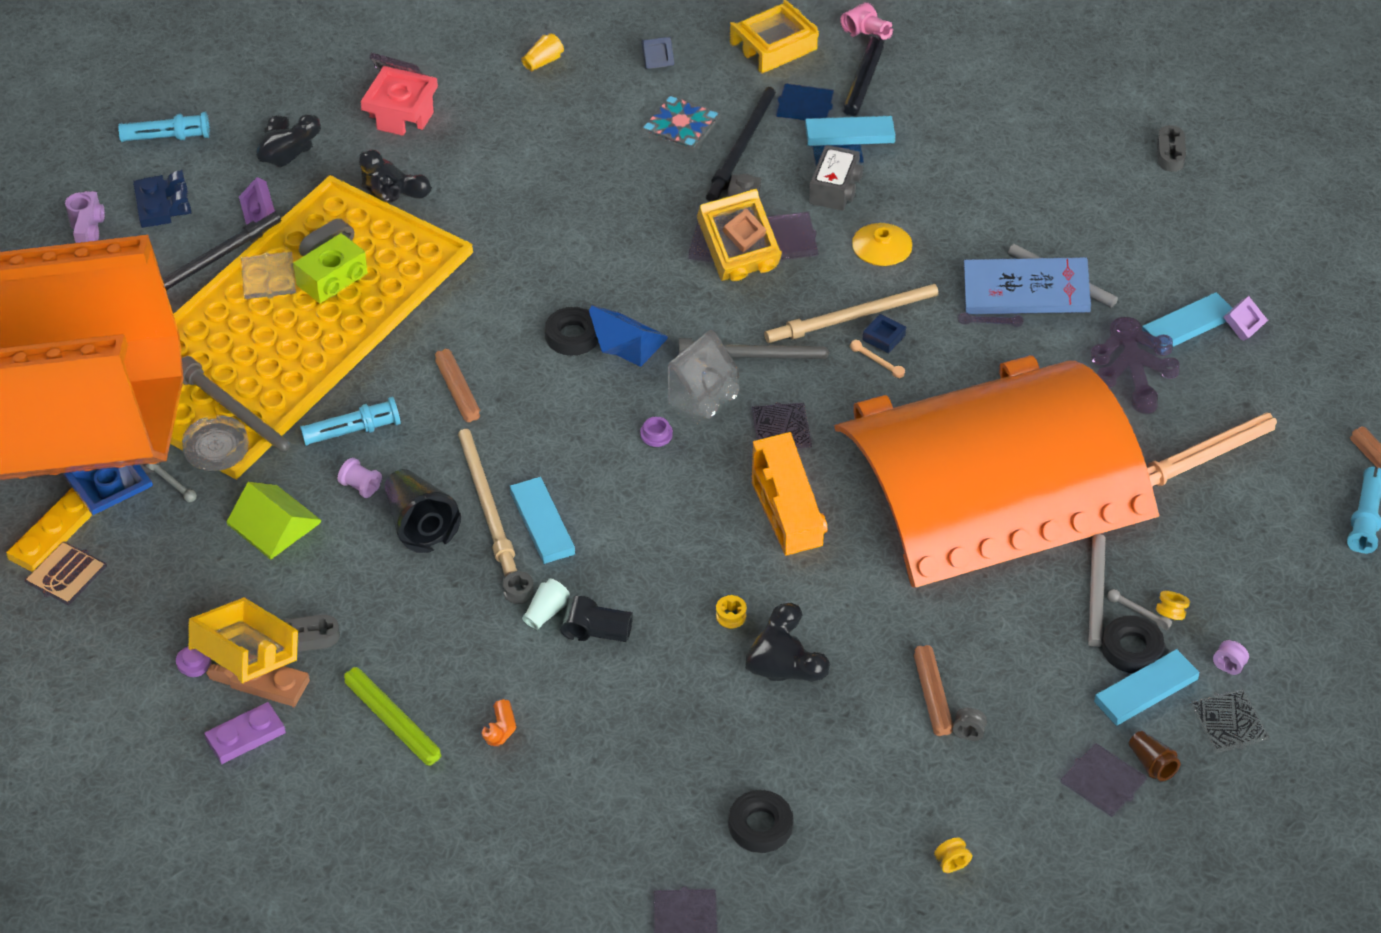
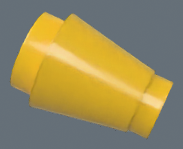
(544, 51)

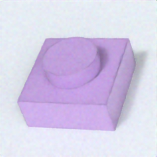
(1245, 318)

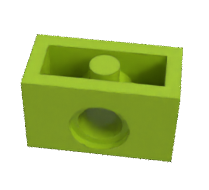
(330, 268)

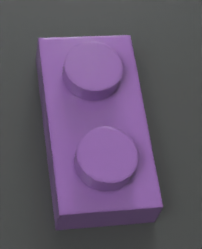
(256, 201)
(244, 732)

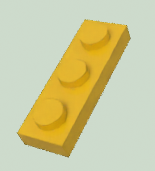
(50, 531)

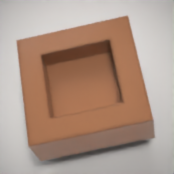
(744, 230)

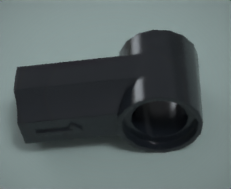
(586, 619)

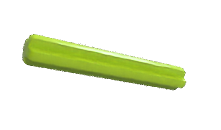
(392, 716)

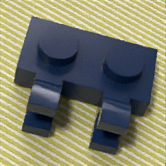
(153, 202)

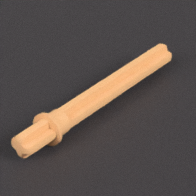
(1209, 449)

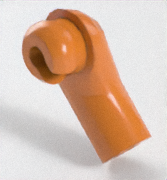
(503, 727)

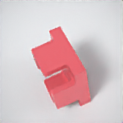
(399, 98)

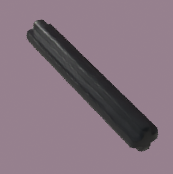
(863, 76)

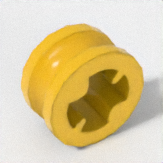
(731, 603)
(1172, 605)
(953, 855)

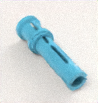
(181, 130)
(312, 434)
(1366, 519)

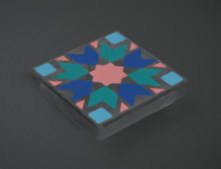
(680, 124)

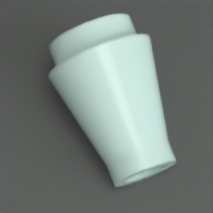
(546, 602)

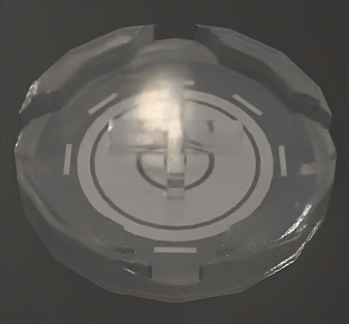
(215, 443)

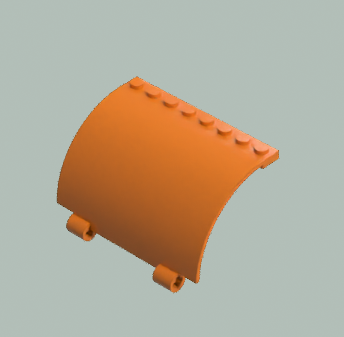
(1004, 467)

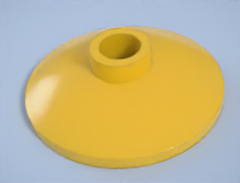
(882, 244)

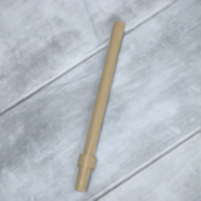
(798, 328)
(502, 546)

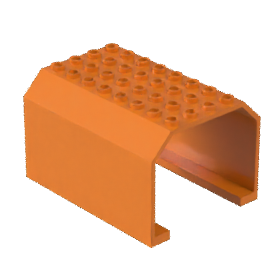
(85, 358)

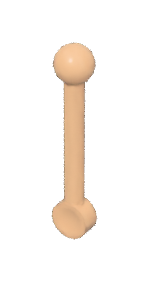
(897, 371)

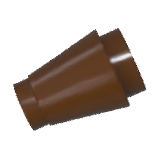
(1156, 757)

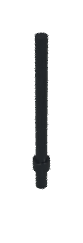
(723, 176)
(251, 232)

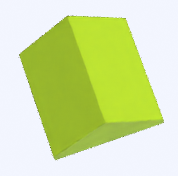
(270, 518)

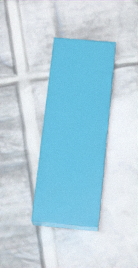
(850, 130)
(1191, 319)
(542, 520)
(1146, 687)

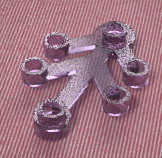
(1128, 332)

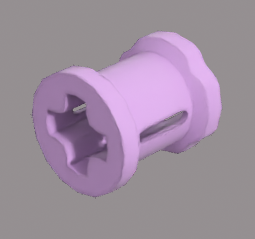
(359, 477)

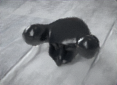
(281, 144)
(388, 181)
(782, 656)

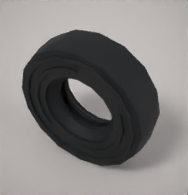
(570, 345)
(1137, 627)
(765, 802)

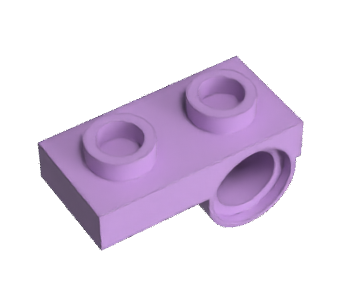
(84, 215)

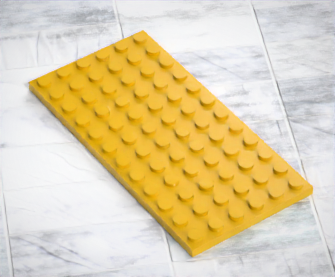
(289, 348)

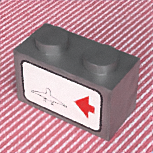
(835, 178)

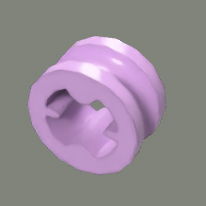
(1231, 657)

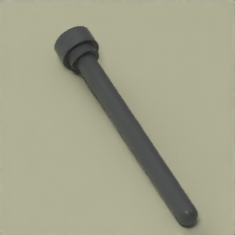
(766, 351)
(195, 375)

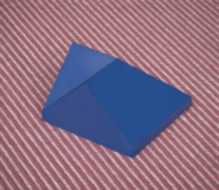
(625, 336)
(108, 486)

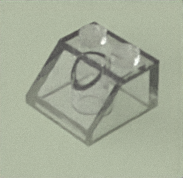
(702, 379)

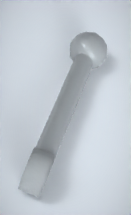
(1163, 622)

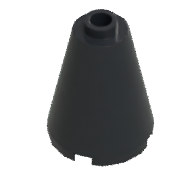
(421, 511)

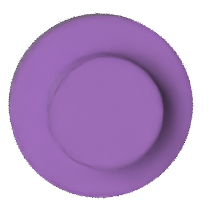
(656, 432)
(192, 662)

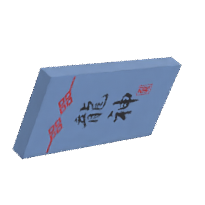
(1027, 285)

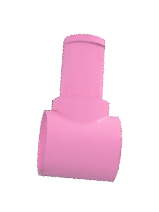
(865, 20)

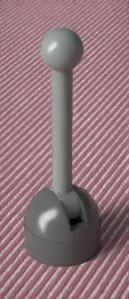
(188, 495)

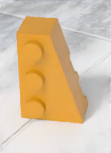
(786, 494)

